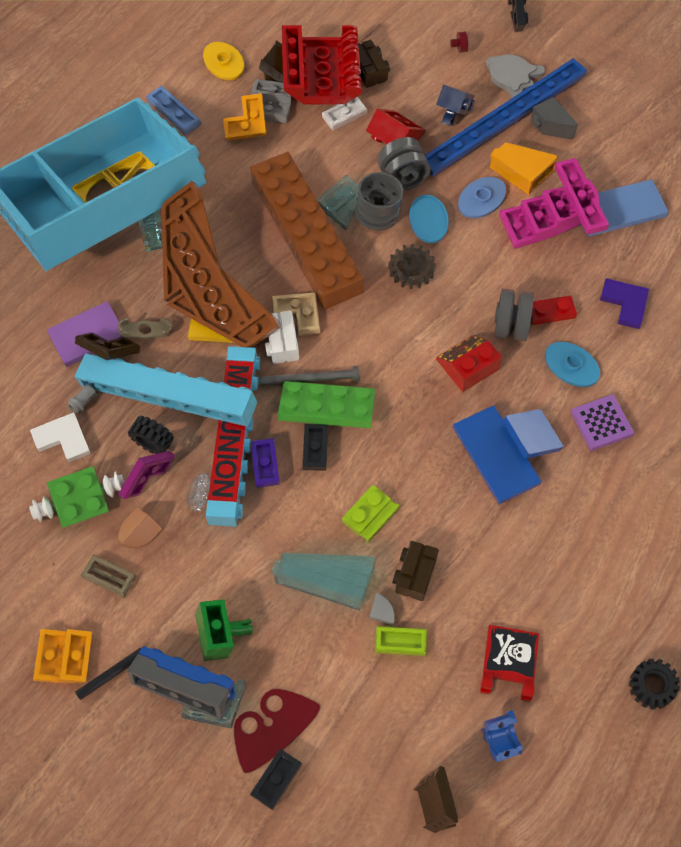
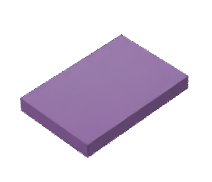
(98, 320)

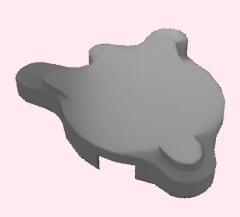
(512, 73)

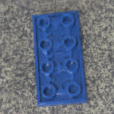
(496, 455)

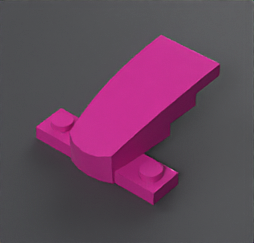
(556, 209)

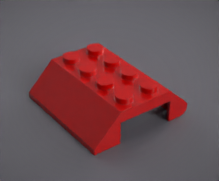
(321, 67)

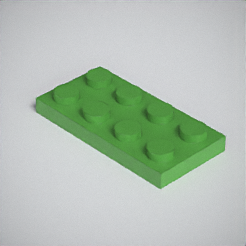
(326, 404)

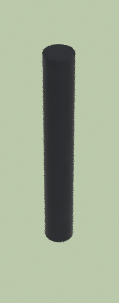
(106, 676)

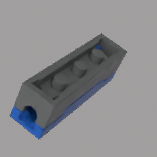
(182, 682)

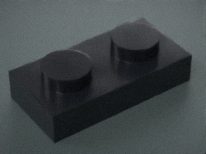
(315, 447)
(276, 779)

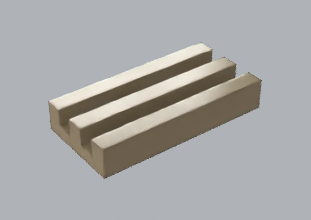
(125, 584)

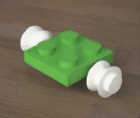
(77, 497)

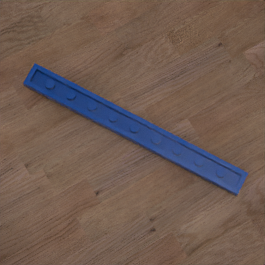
(504, 116)

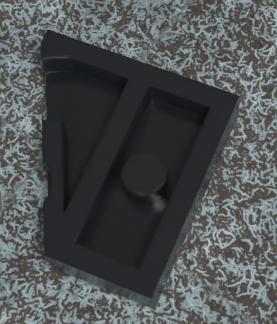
(518, 15)

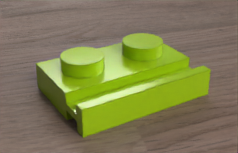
(370, 513)

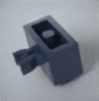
(455, 102)

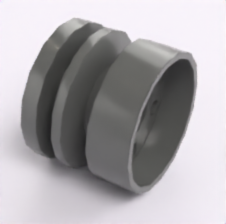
(378, 201)

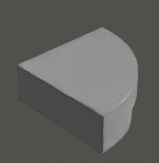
(382, 610)

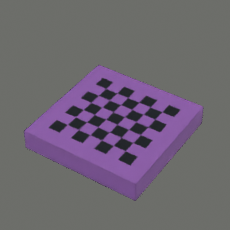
(602, 422)

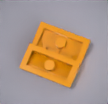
(62, 656)

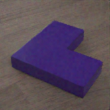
(630, 297)

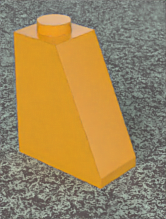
(522, 165)

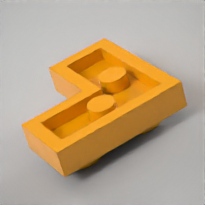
(251, 123)

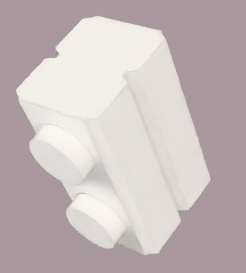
(283, 342)

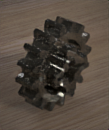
(411, 266)

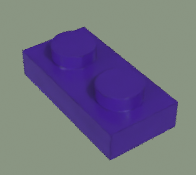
(265, 463)

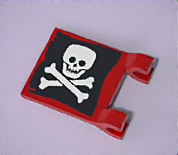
(510, 657)

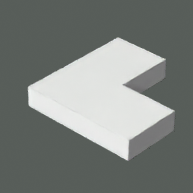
(344, 113)
(64, 432)

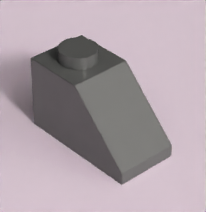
(553, 120)

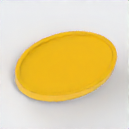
(223, 61)

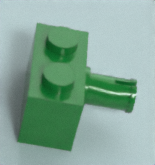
(217, 631)

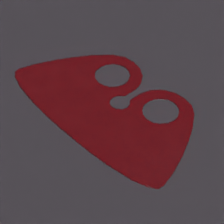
(288, 723)

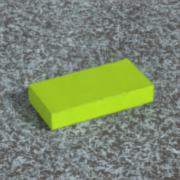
(401, 641)

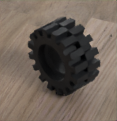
(150, 435)
(643, 694)

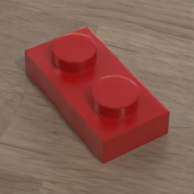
(553, 310)

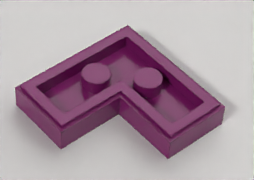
(142, 471)

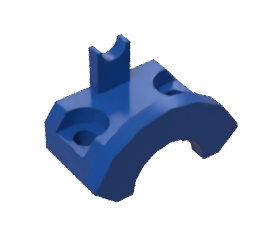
(502, 737)

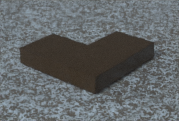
(107, 348)

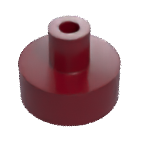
(461, 42)

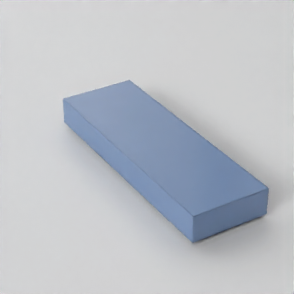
(173, 110)

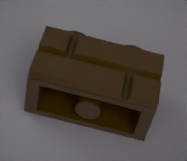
(372, 65)
(416, 570)

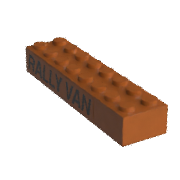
(307, 230)

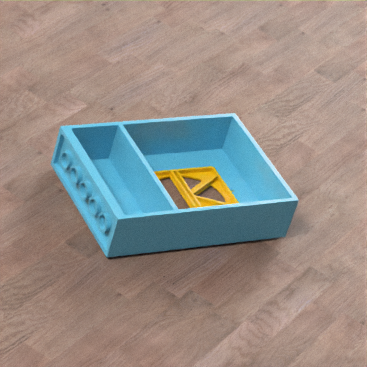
(48, 188)

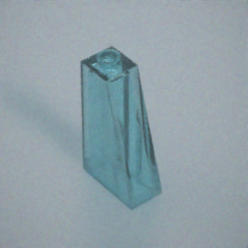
(329, 577)

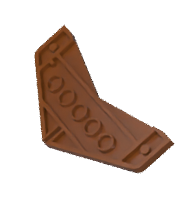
(194, 269)

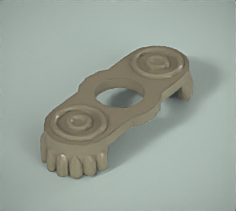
(159, 329)

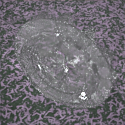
(198, 492)

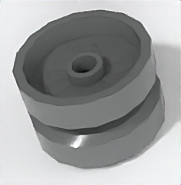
(405, 161)
(514, 315)

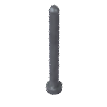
(311, 377)

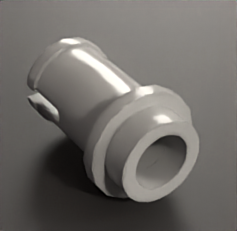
(81, 399)

